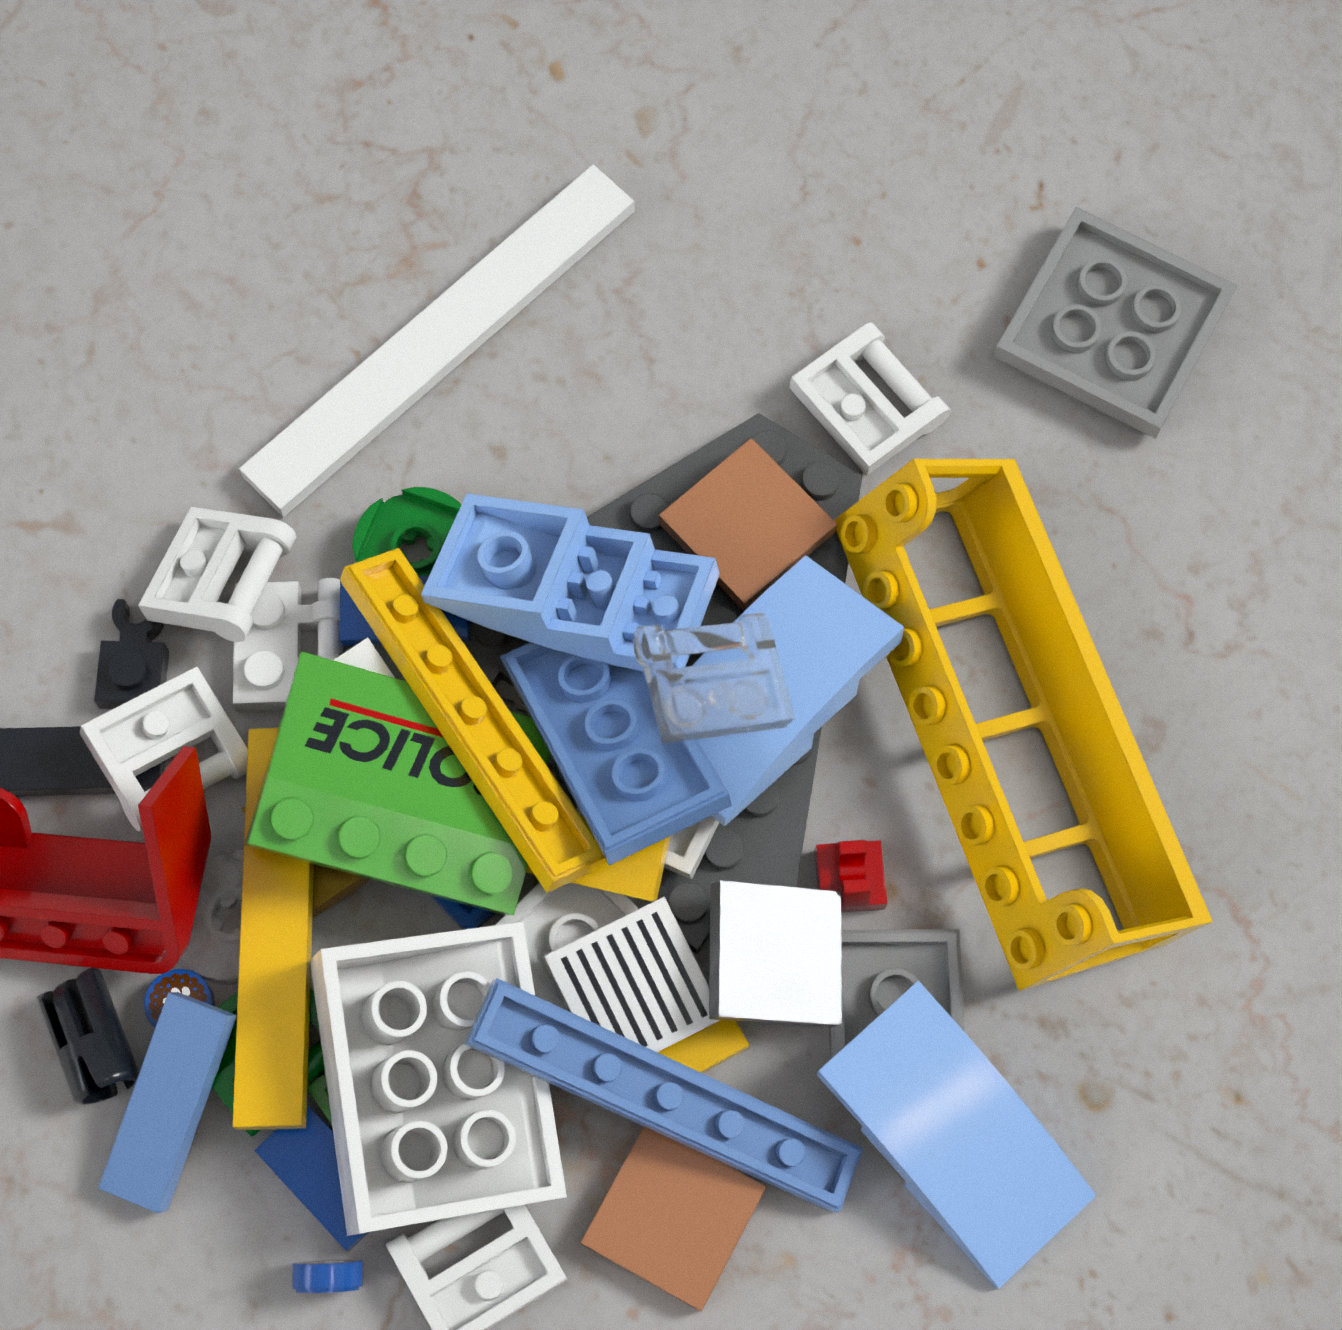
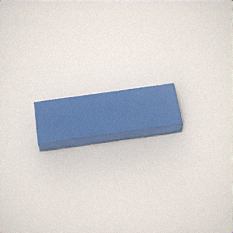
(167, 1102)

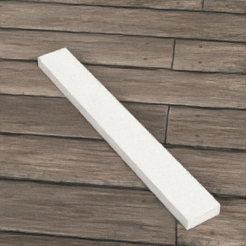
(436, 341)

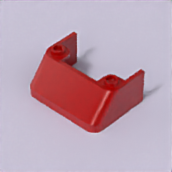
(104, 897)

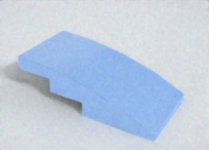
(565, 582)
(825, 646)
(957, 1134)

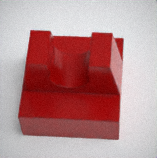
(853, 870)

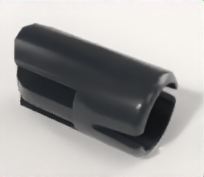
(88, 1037)

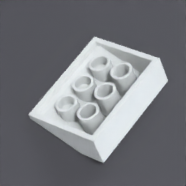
(413, 1109)

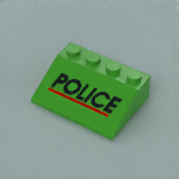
(379, 793)

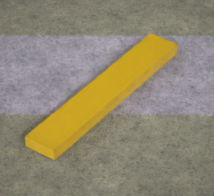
(473, 720)
(272, 974)

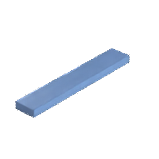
(664, 1095)

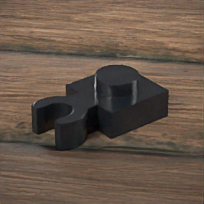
(132, 663)

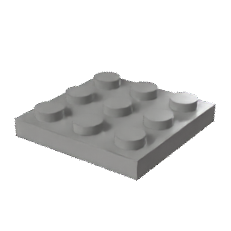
(1115, 322)

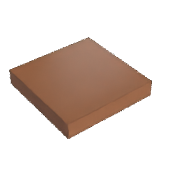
(749, 521)
(673, 1217)

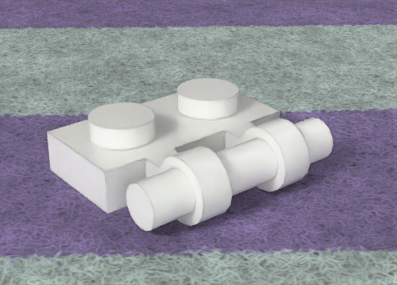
(272, 648)

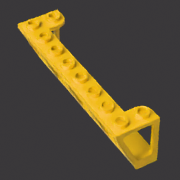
(1068, 701)

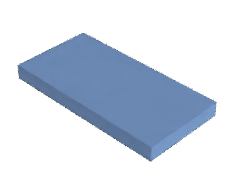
(610, 749)

